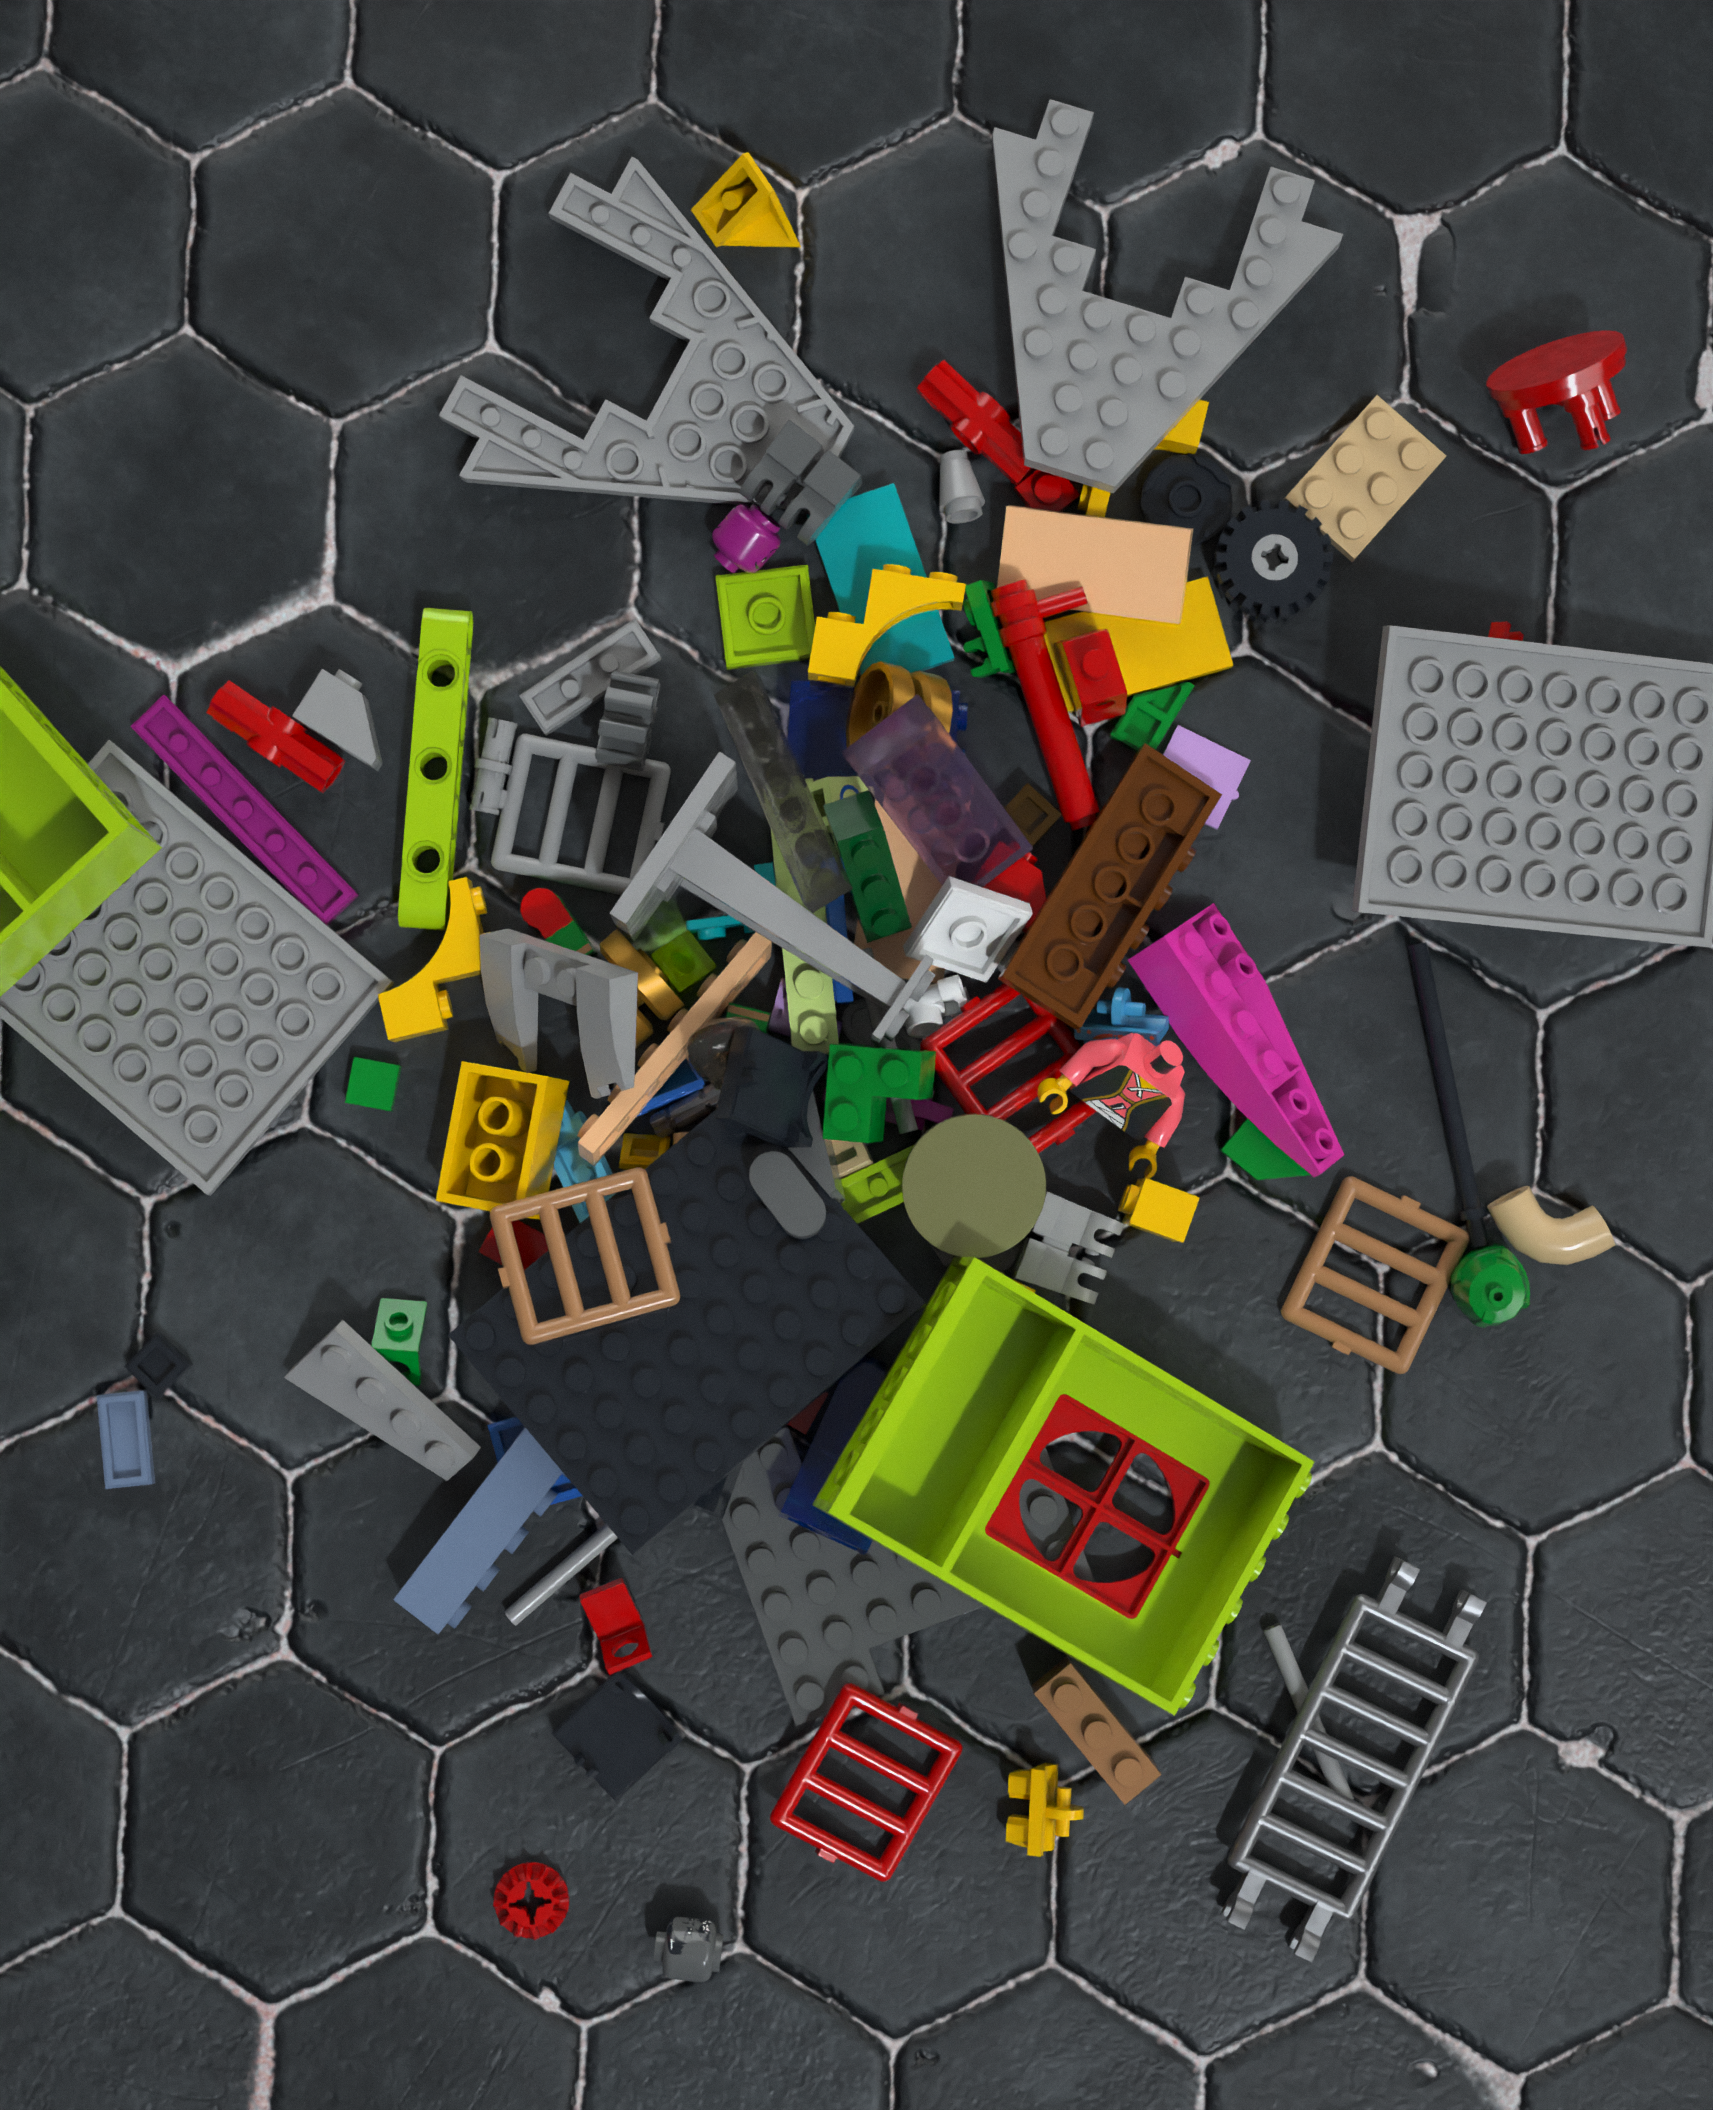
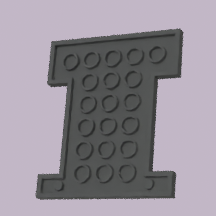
(831, 1604)

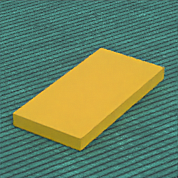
(1153, 651)

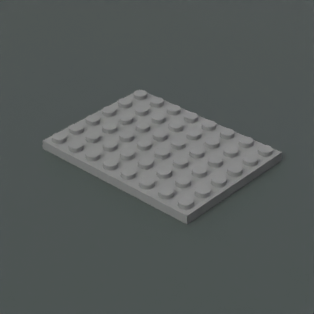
(1539, 789)
(192, 990)

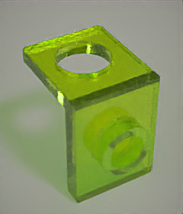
(683, 963)

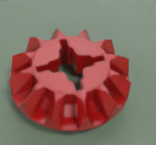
(546, 1884)

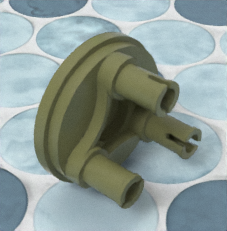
(974, 1185)

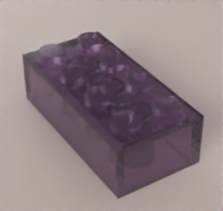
(936, 796)

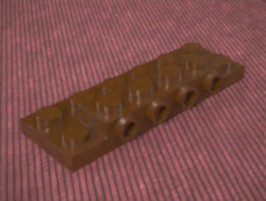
(1111, 887)

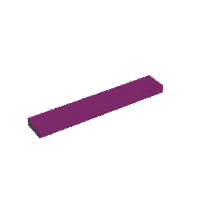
(244, 810)

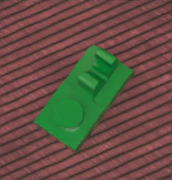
(980, 614)

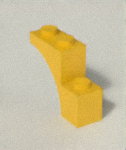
(893, 596)
(419, 1004)

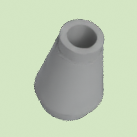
(959, 490)

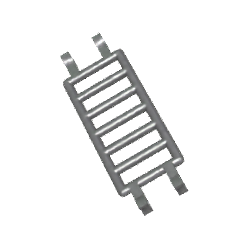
(1255, 1872)

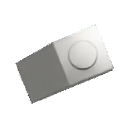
(341, 716)

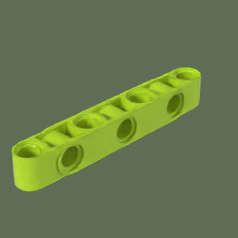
(436, 733)

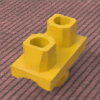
(1047, 1809)

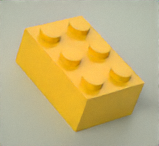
(501, 1137)

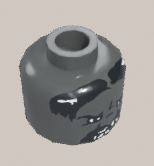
(689, 1949)

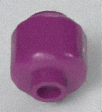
(746, 539)

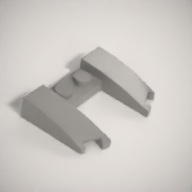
(605, 995)

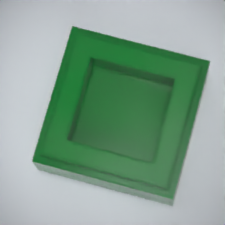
(373, 1084)

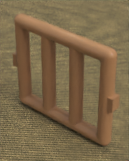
(547, 1206)
(1435, 1278)

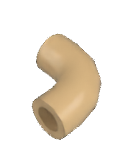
(1547, 1237)

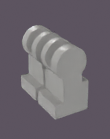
(1047, 1261)

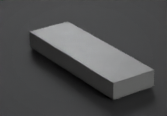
(588, 676)

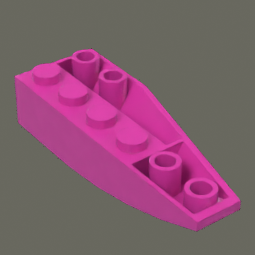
(1238, 1034)

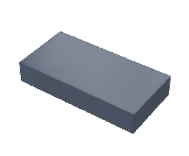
(125, 1439)

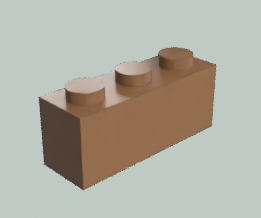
(1095, 1730)

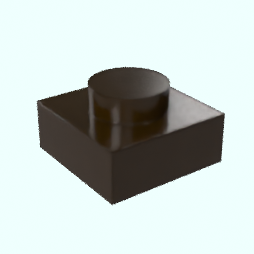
(1032, 813)

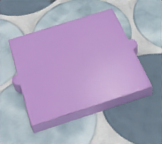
(1211, 764)

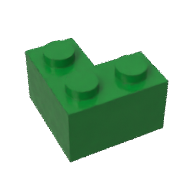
(863, 1079)

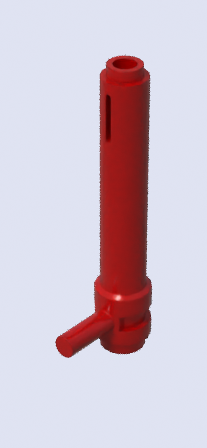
(1024, 635)

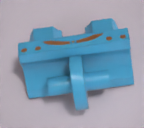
(1120, 1017)

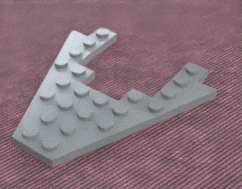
(1105, 376)
(718, 406)

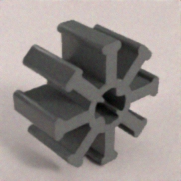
(627, 720)

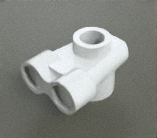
(938, 1001)

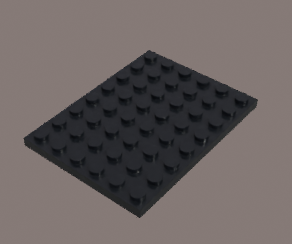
(684, 1394)

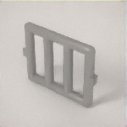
(546, 866)

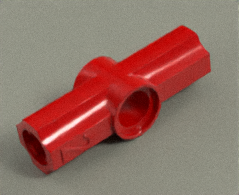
(976, 420)
(275, 736)

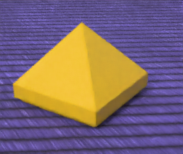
(641, 1150)

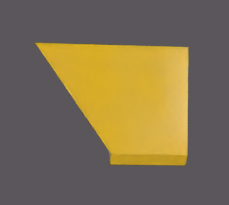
(744, 210)

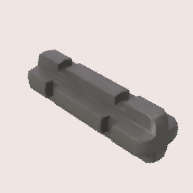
(685, 1111)

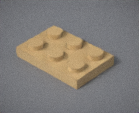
(1365, 477)

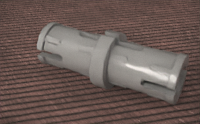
(493, 766)

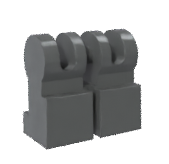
(798, 460)

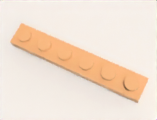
(661, 1061)

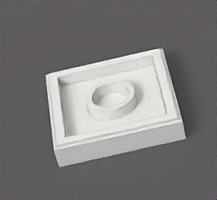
(968, 929)

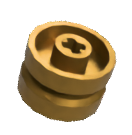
(888, 687)
(650, 986)

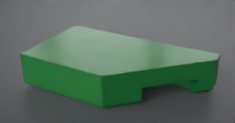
(1150, 716)
(1259, 1155)

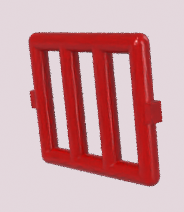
(960, 1081)
(829, 1736)

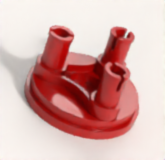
(1562, 373)

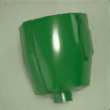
(1490, 1286)

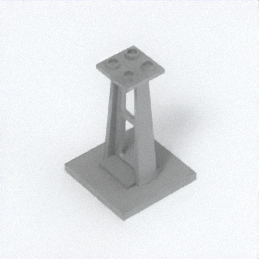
(694, 861)

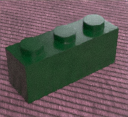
(869, 865)

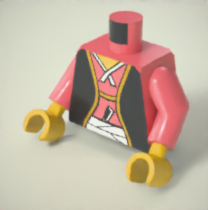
(1128, 1085)

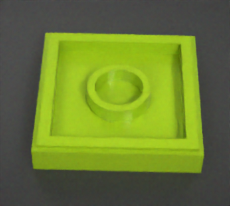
(766, 616)

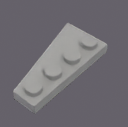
(376, 1396)

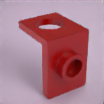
(616, 1624)

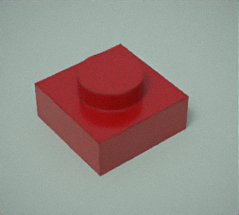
(1047, 492)

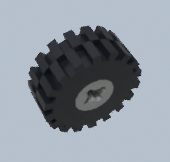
(1264, 584)

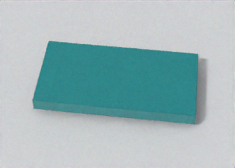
(864, 537)

